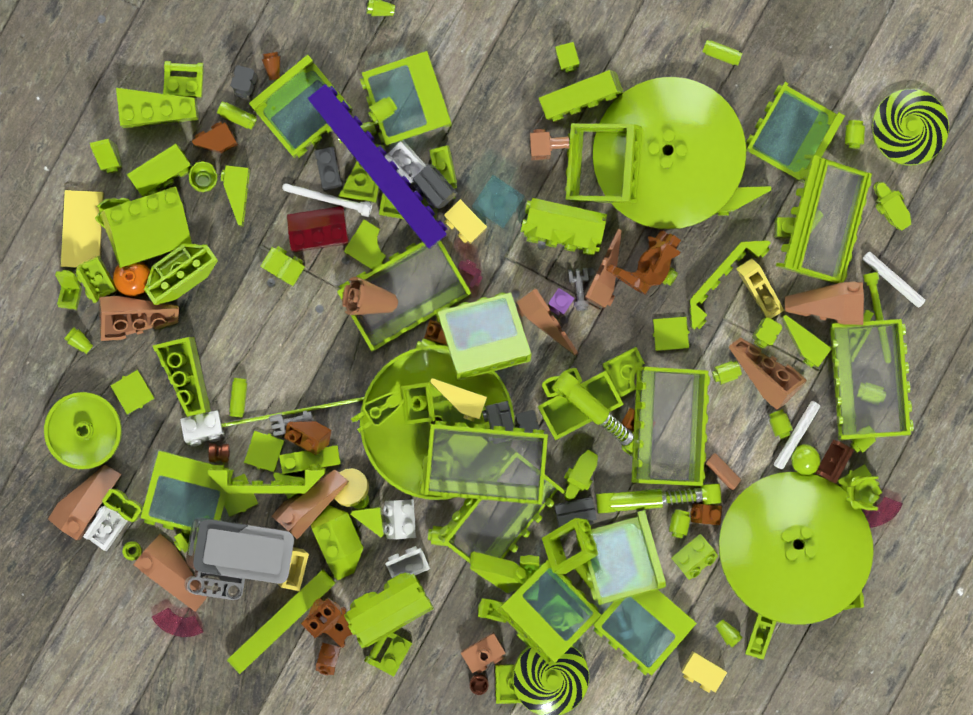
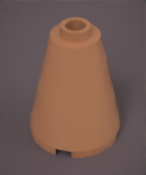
(366, 298)

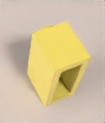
(465, 222)
(297, 569)
(704, 672)

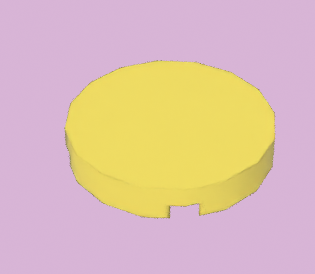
(354, 490)

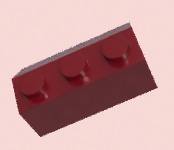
(317, 229)

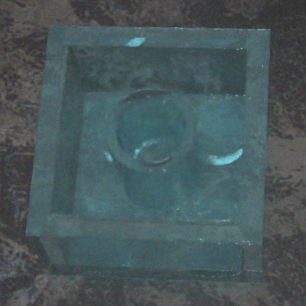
(498, 202)

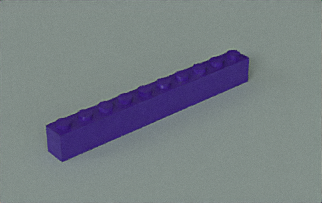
(377, 166)

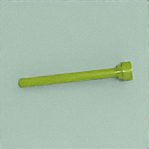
(872, 280)

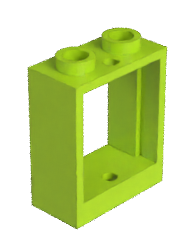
(555, 551)

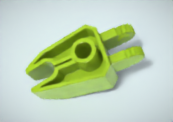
(891, 206)
(374, 412)
(580, 475)

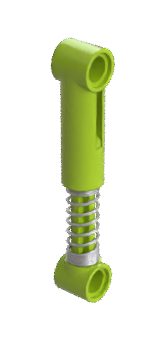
(569, 388)
(656, 498)

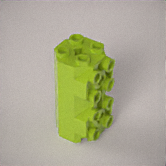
(564, 226)
(381, 614)

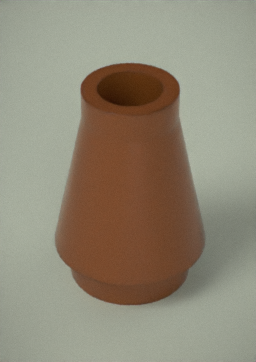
(272, 65)

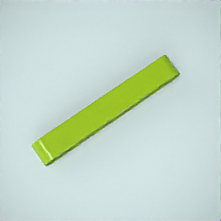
(281, 621)

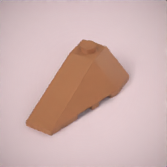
(603, 283)
(838, 302)
(538, 313)
(126, 316)
(772, 379)
(81, 505)
(303, 508)
(169, 570)

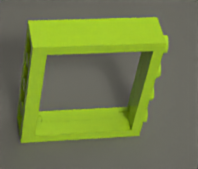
(631, 165)

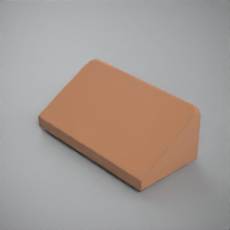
(723, 471)

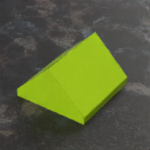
(417, 403)
(371, 518)

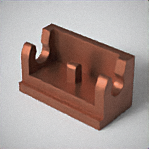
(834, 461)

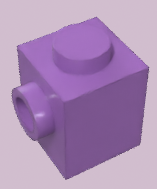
(560, 302)

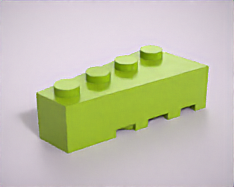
(581, 95)
(150, 108)
(185, 374)

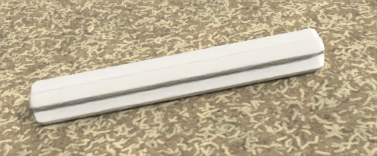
(894, 279)
(796, 435)

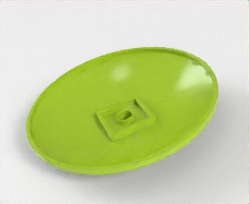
(705, 160)
(399, 448)
(790, 582)

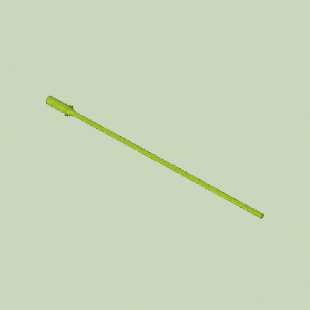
(293, 411)

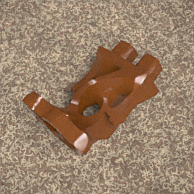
(652, 265)
(323, 619)

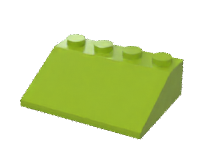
(146, 227)

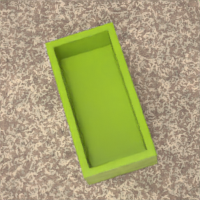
(565, 418)

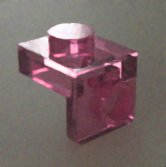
(469, 267)

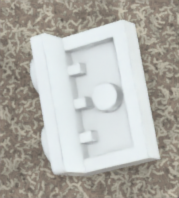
(406, 160)
(202, 428)
(399, 519)
(105, 527)
(412, 562)

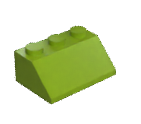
(160, 171)

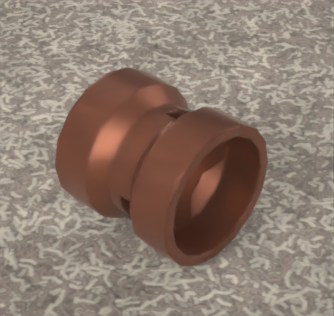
(222, 454)
(479, 684)

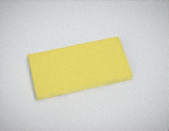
(80, 229)

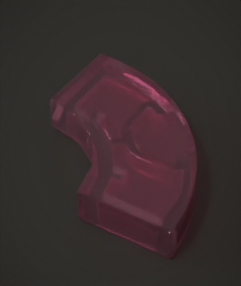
(886, 511)
(177, 625)

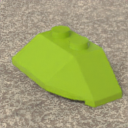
(179, 272)
(338, 541)

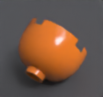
(131, 279)

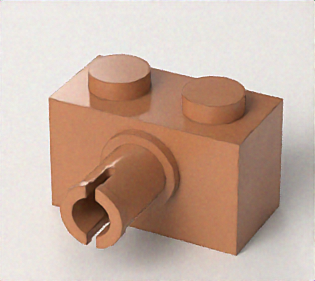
(542, 144)
(483, 653)

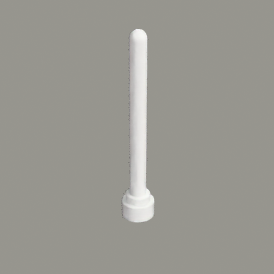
(362, 207)

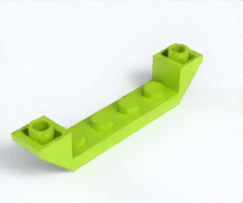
(697, 315)
(221, 477)

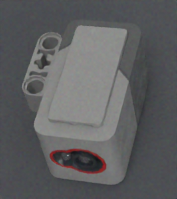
(236, 554)

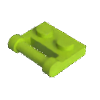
(183, 85)
(393, 656)

